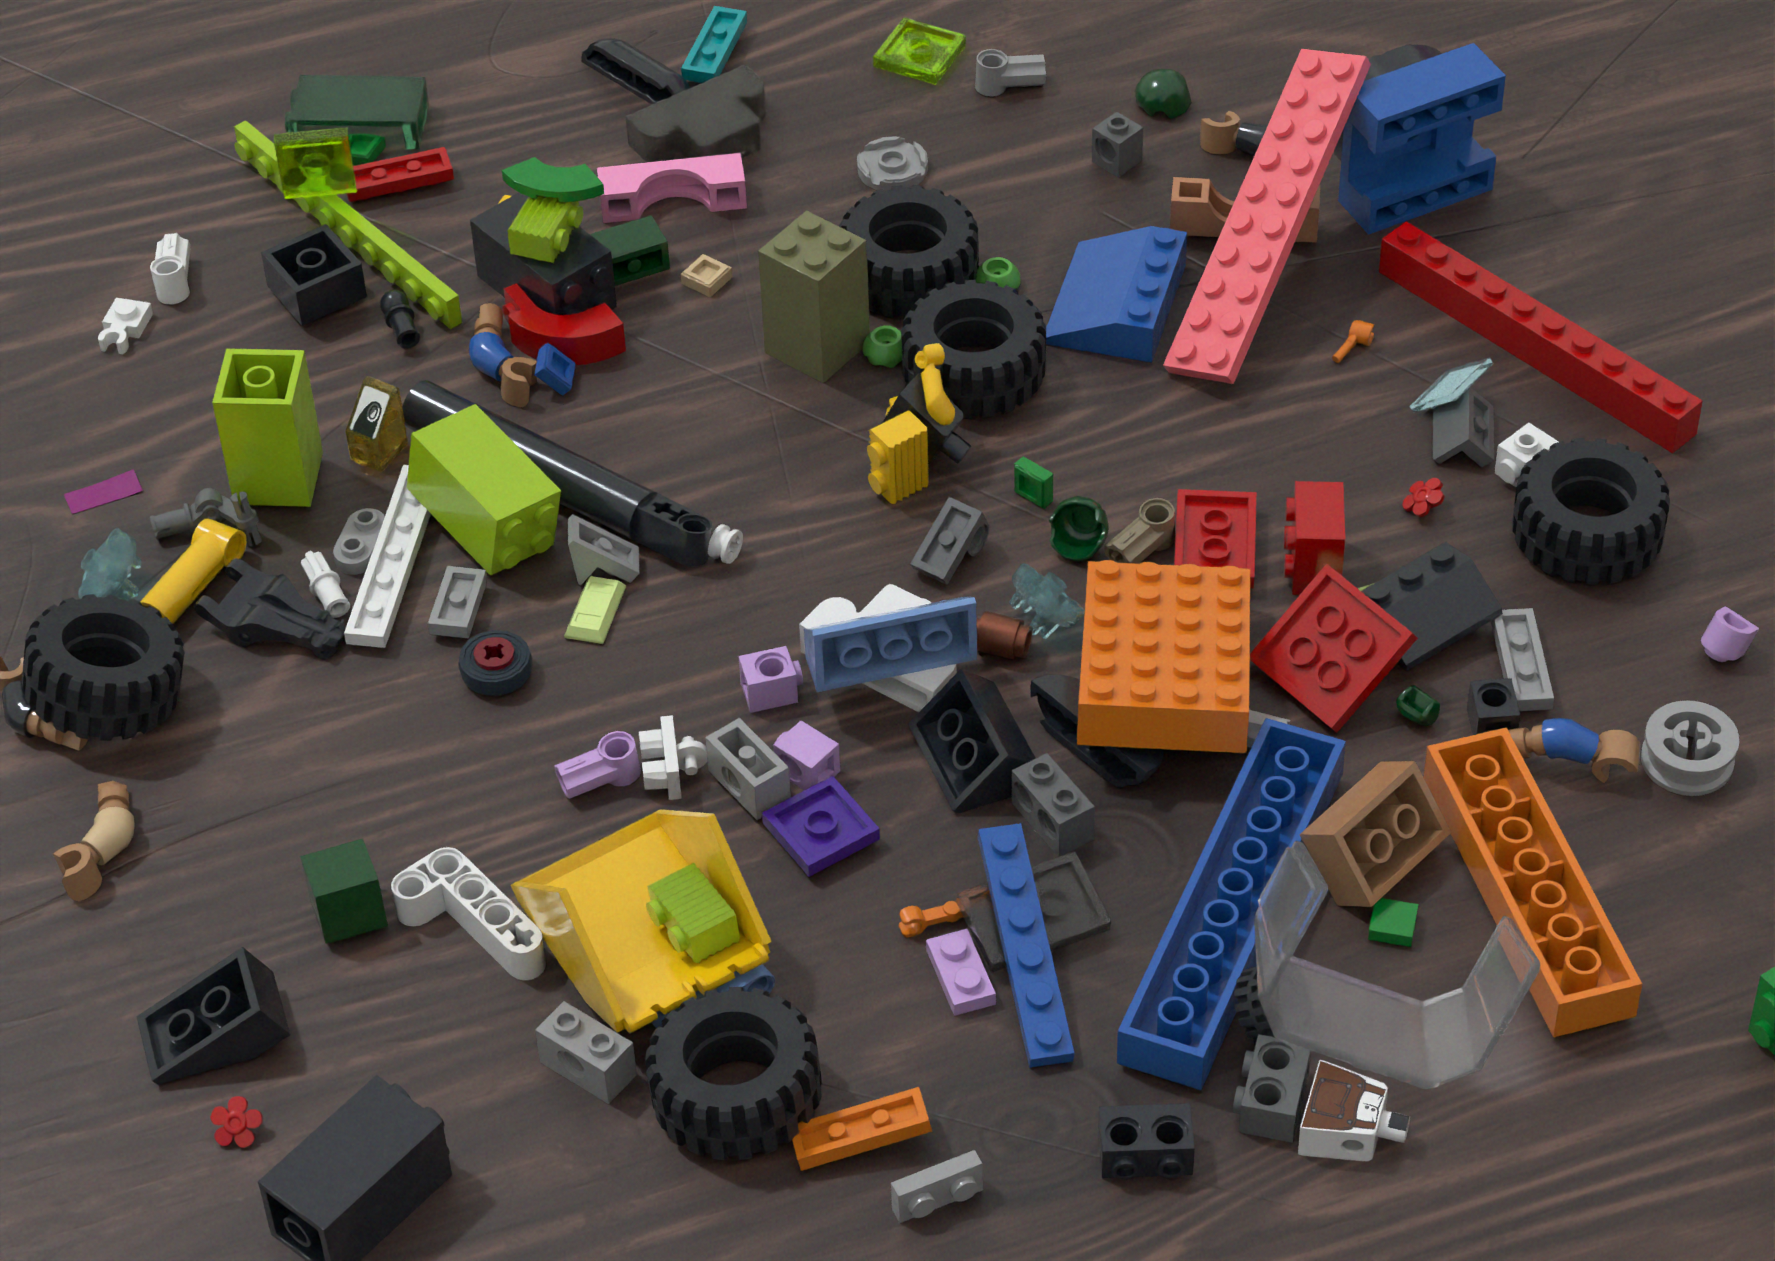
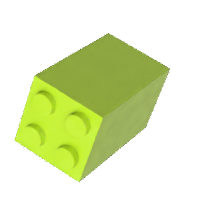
(268, 426)
(483, 489)

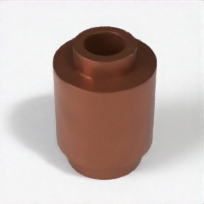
(1003, 635)

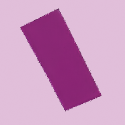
(103, 492)

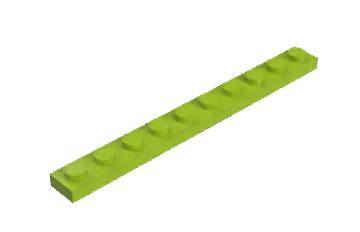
(358, 233)

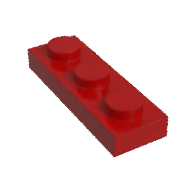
(401, 173)

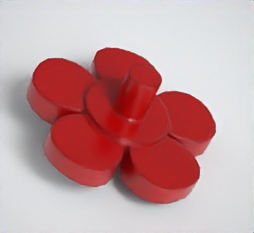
(1424, 497)
(236, 1122)

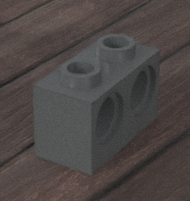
(1053, 805)
(1276, 1078)

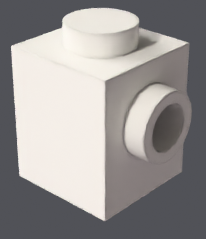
(1518, 450)

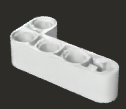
(455, 885)

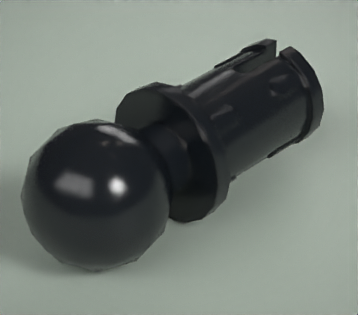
(400, 318)

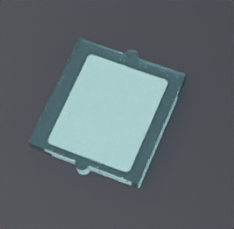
(1451, 385)

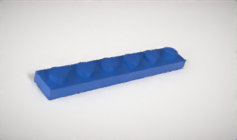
(1025, 946)

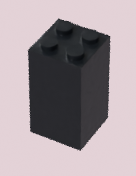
(570, 285)
(356, 1175)

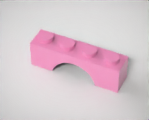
(711, 180)

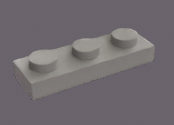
(1523, 658)

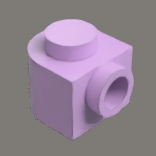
(1728, 635)

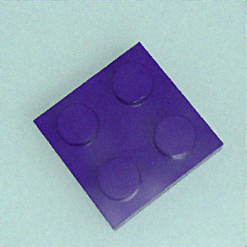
(821, 826)

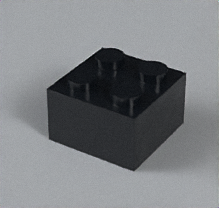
(314, 274)

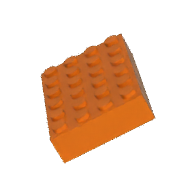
(1165, 657)

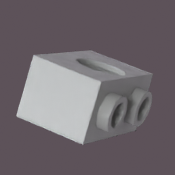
(747, 768)
(586, 1052)

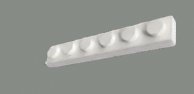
(388, 568)

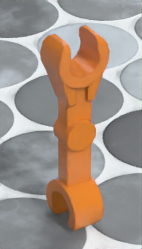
(916, 920)

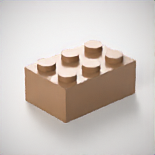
(1376, 833)

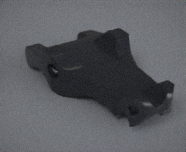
(270, 609)

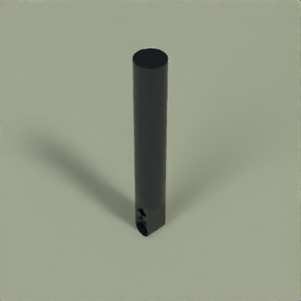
(584, 483)

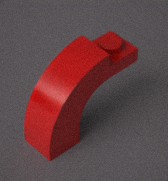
(580, 336)

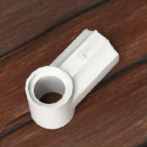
(171, 269)

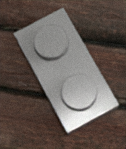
(457, 602)
(937, 1186)

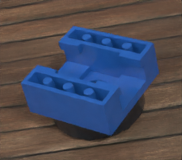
(1412, 134)

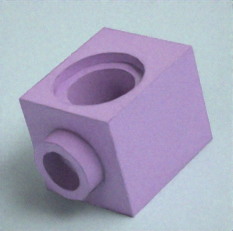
(769, 678)
(808, 755)

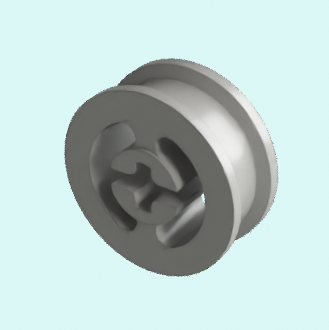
(1667, 746)

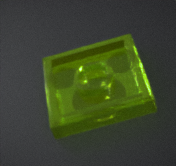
(919, 50)
(315, 163)

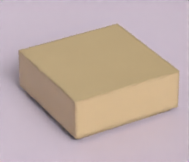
(706, 275)

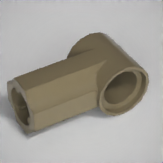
(1149, 532)

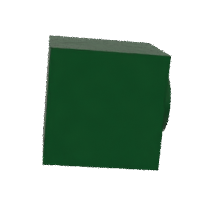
(344, 891)

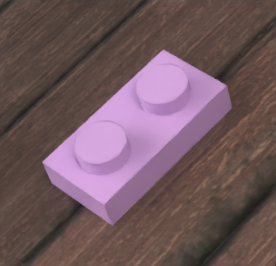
(960, 972)

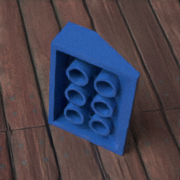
(1119, 293)

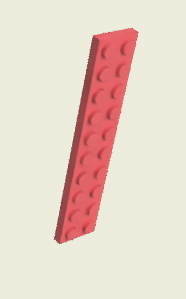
(1267, 216)

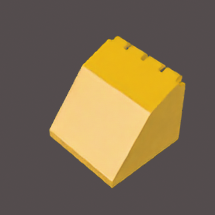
(600, 924)

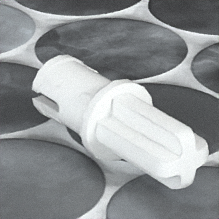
(325, 584)

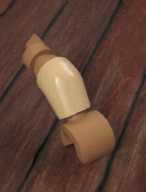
(105, 839)

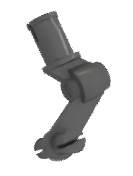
(210, 505)

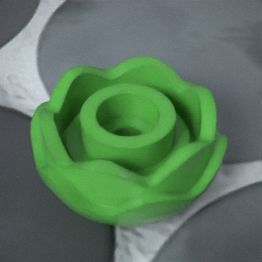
(999, 271)
(883, 346)

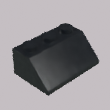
(1437, 600)
(970, 741)

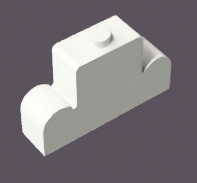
(909, 689)

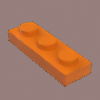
(861, 1128)

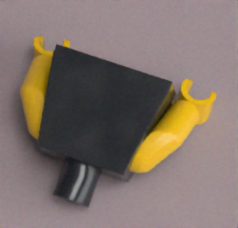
(930, 404)

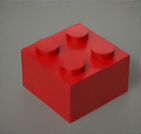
(1315, 532)

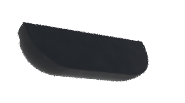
(633, 70)
(1059, 705)

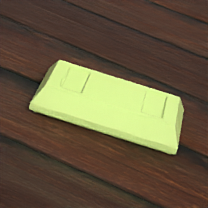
(595, 610)

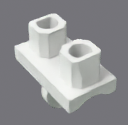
(662, 774)

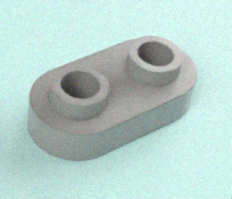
(357, 541)

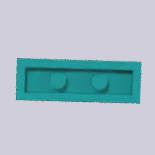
(714, 44)

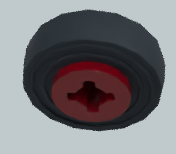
(495, 662)

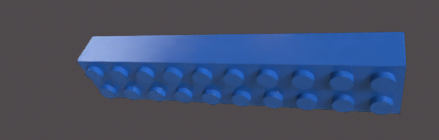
(1210, 939)

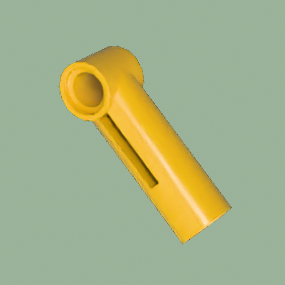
(210, 550)

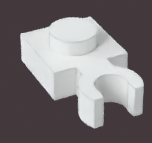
(124, 320)

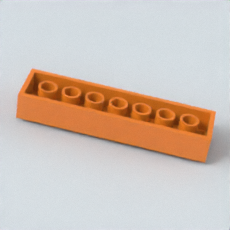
(1534, 879)

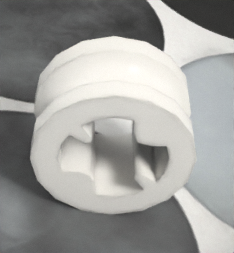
(725, 543)

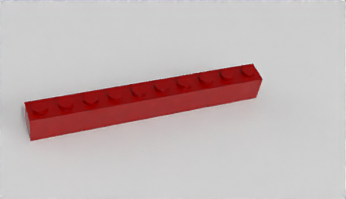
(1541, 337)

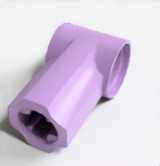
(611, 763)

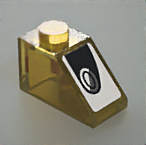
(376, 425)

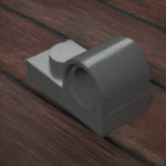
(954, 533)

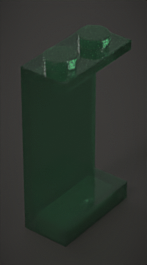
(360, 102)

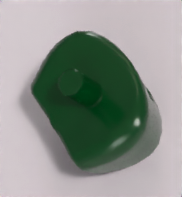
(1418, 706)

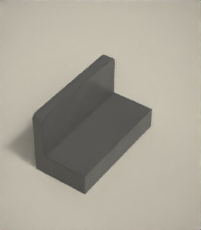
(1464, 427)

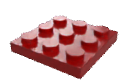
(1332, 648)

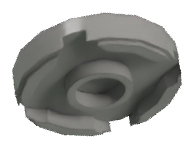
(892, 163)

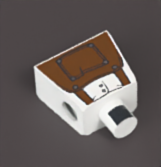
(1347, 1116)

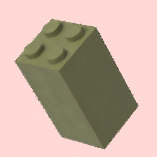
(814, 296)

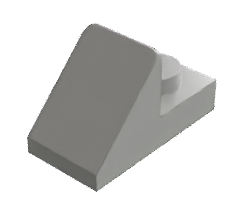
(596, 547)

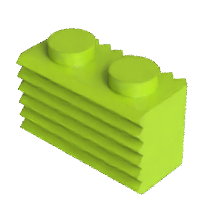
(543, 227)
(693, 913)

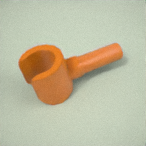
(1359, 333)

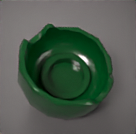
(1163, 91)
(1078, 528)

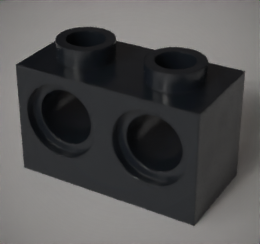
(1145, 1133)

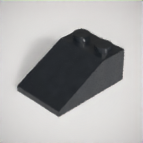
(214, 1020)

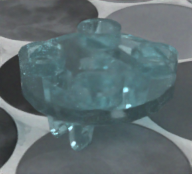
(109, 567)
(1047, 599)

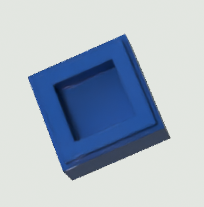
(555, 369)

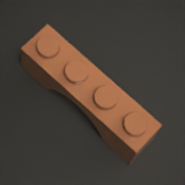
(1203, 210)

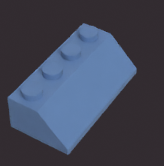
(892, 643)

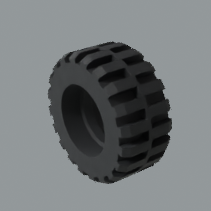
(913, 221)
(979, 317)
(1585, 545)
(137, 676)
(744, 1115)

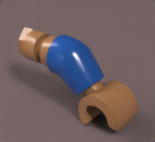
(493, 359)
(1577, 743)

